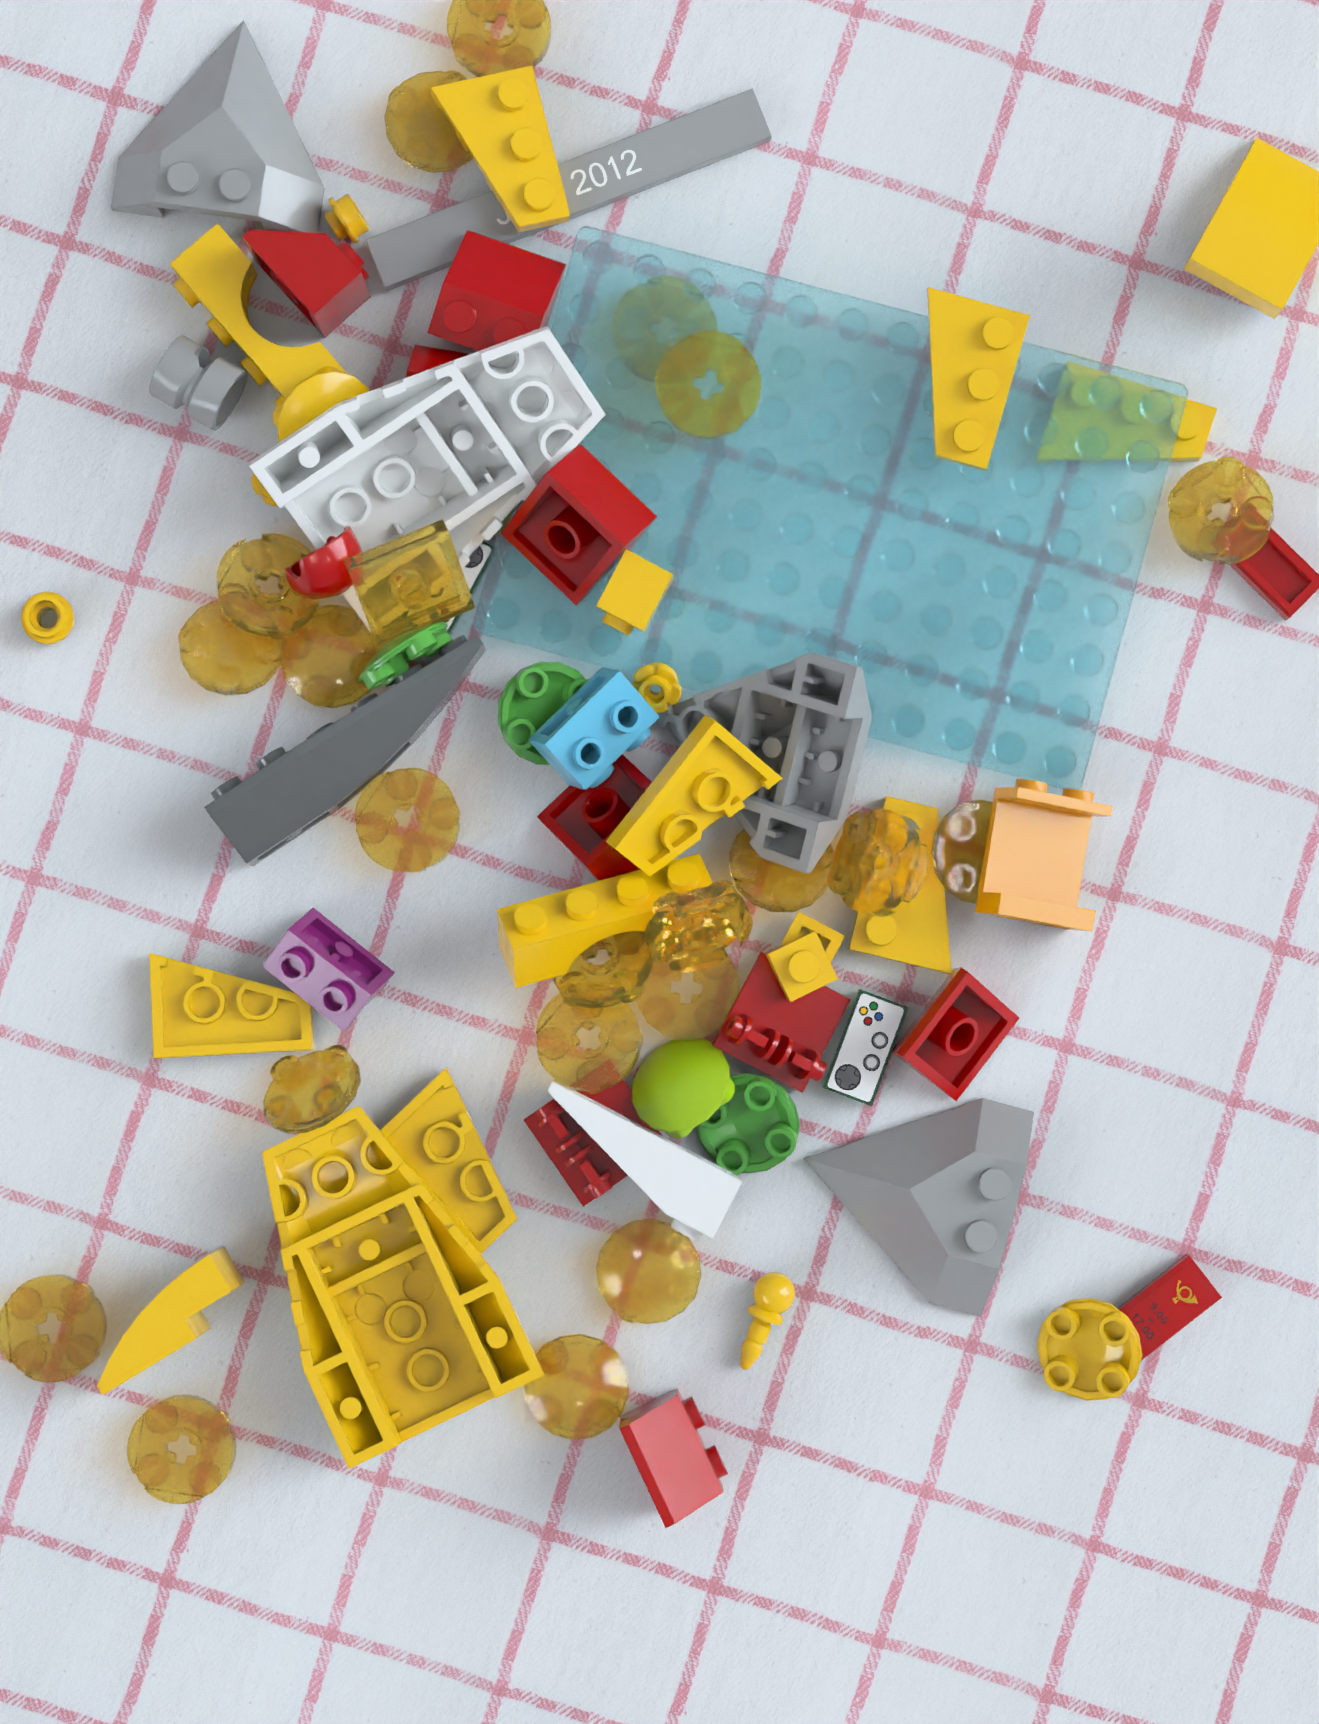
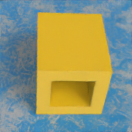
(633, 593)

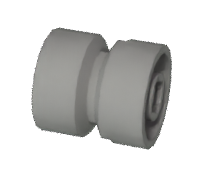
(193, 380)

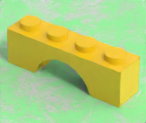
(221, 279)
(551, 931)

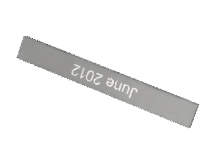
(587, 181)

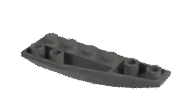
(338, 759)

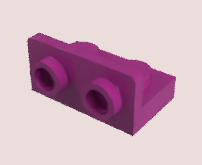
(327, 968)

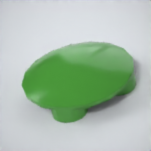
(394, 655)
(531, 700)
(753, 1128)

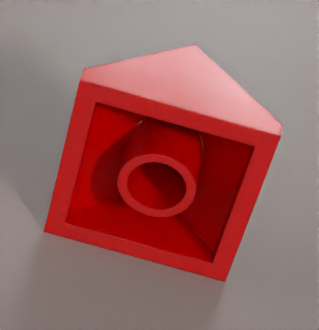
(955, 1033)

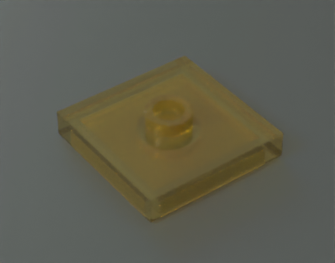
(409, 582)

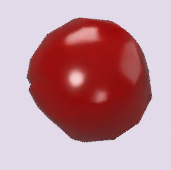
(323, 570)

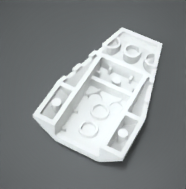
(434, 448)

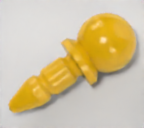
(772, 1296)

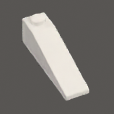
(672, 1176)

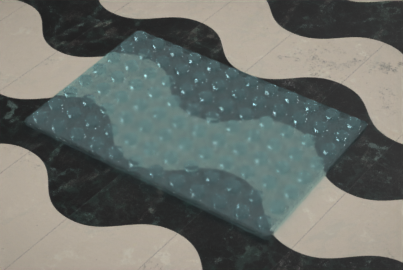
(833, 528)

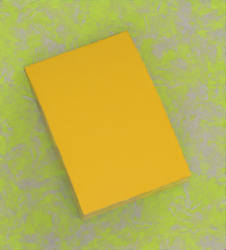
(1261, 230)
(171, 1318)

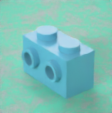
(595, 729)

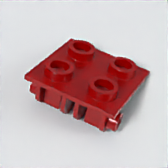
(779, 1034)
(574, 1152)

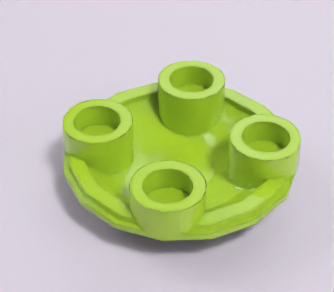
(681, 1086)

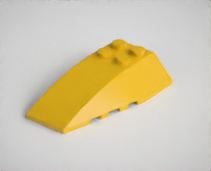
(386, 1291)

